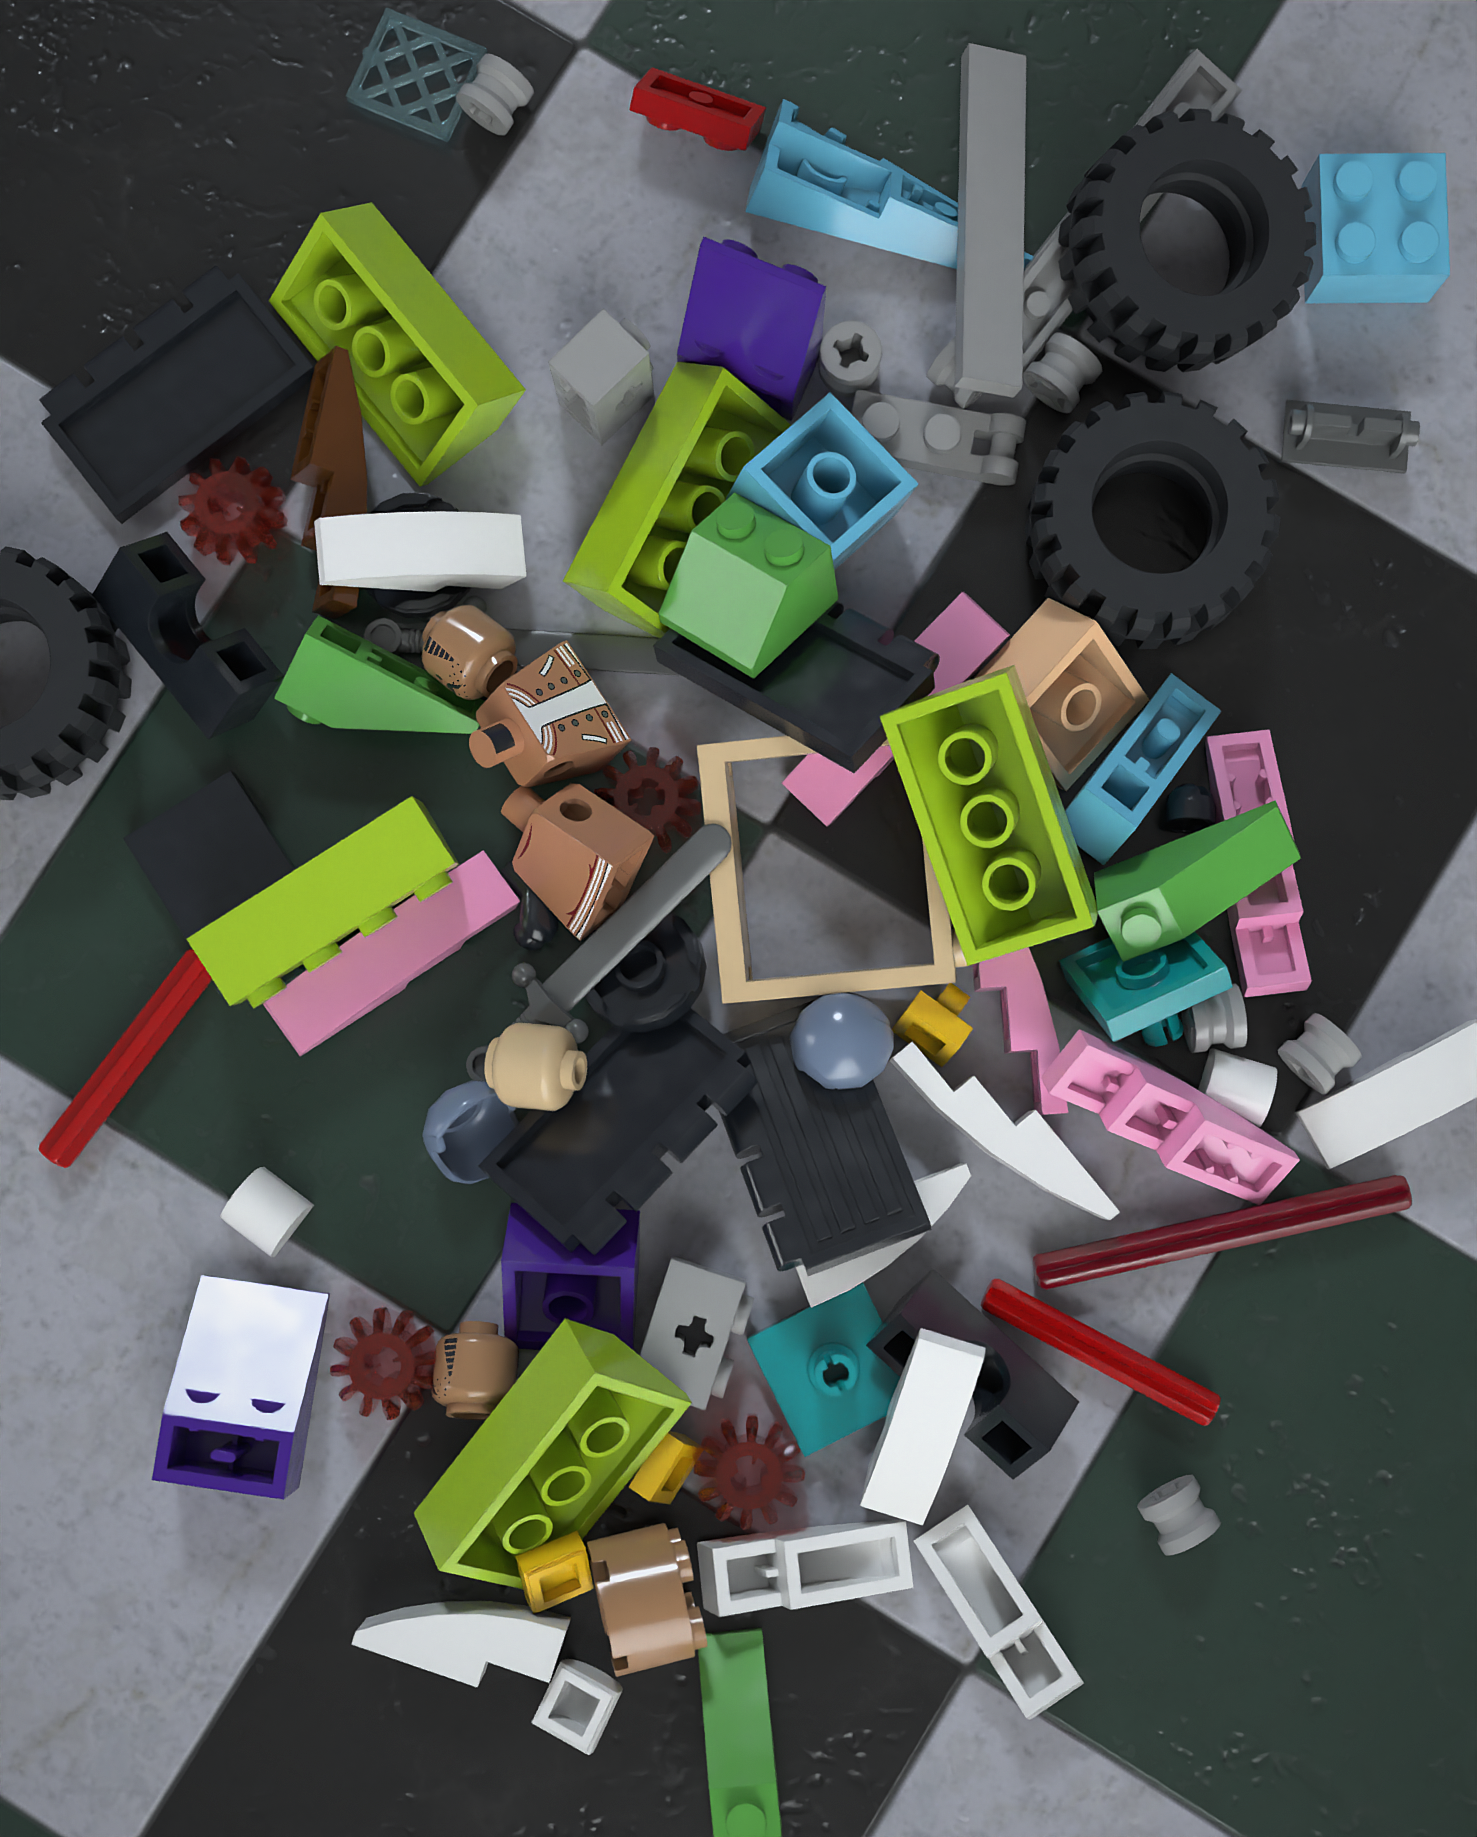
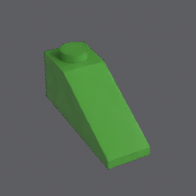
(362, 686)
(1191, 879)
(739, 1735)

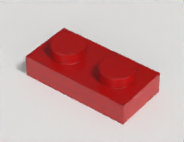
(682, 104)

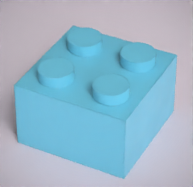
(1378, 227)
(828, 479)

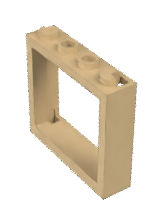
(730, 906)

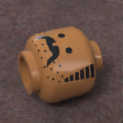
(468, 652)
(474, 1370)

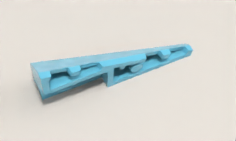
(849, 195)

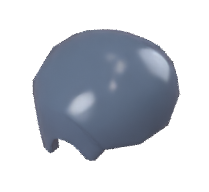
(842, 1040)
(465, 1129)

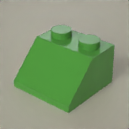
(748, 585)

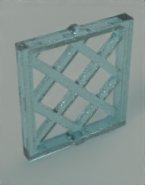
(402, 114)

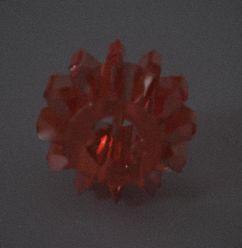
(210, 504)
(633, 785)
(363, 1372)
(771, 1474)

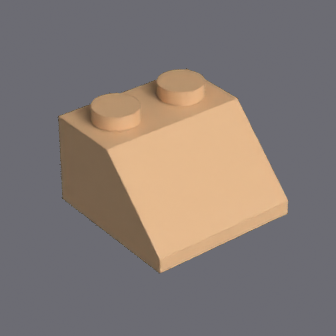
(1072, 685)

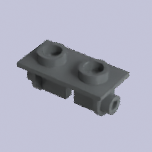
(1348, 436)

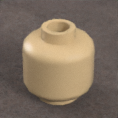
(535, 1066)

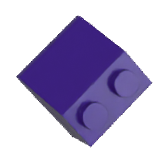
(551, 1284)

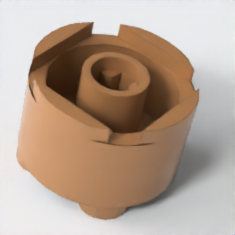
(643, 1598)

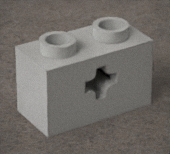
(603, 375)
(701, 1292)

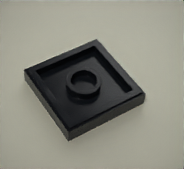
(209, 854)

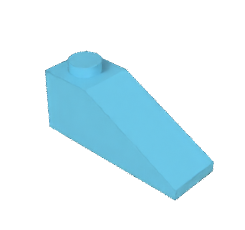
(1139, 768)

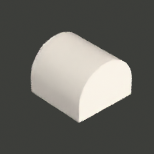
(1239, 1084)
(266, 1210)
(578, 1704)

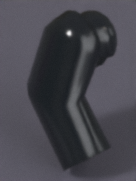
(536, 920)

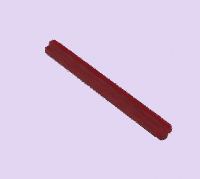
(1222, 1231)

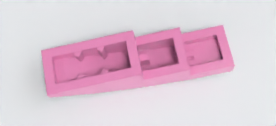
(964, 641)
(1267, 920)
(385, 962)
(1025, 1018)
(1169, 1116)

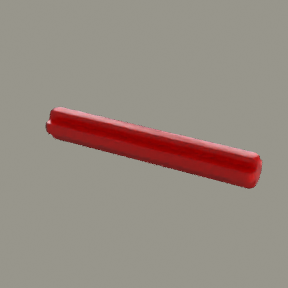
(126, 1061)
(1100, 1352)

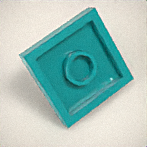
(1147, 988)
(824, 1369)

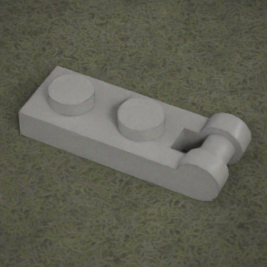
(942, 436)

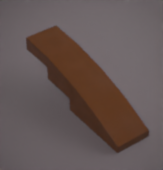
(332, 462)

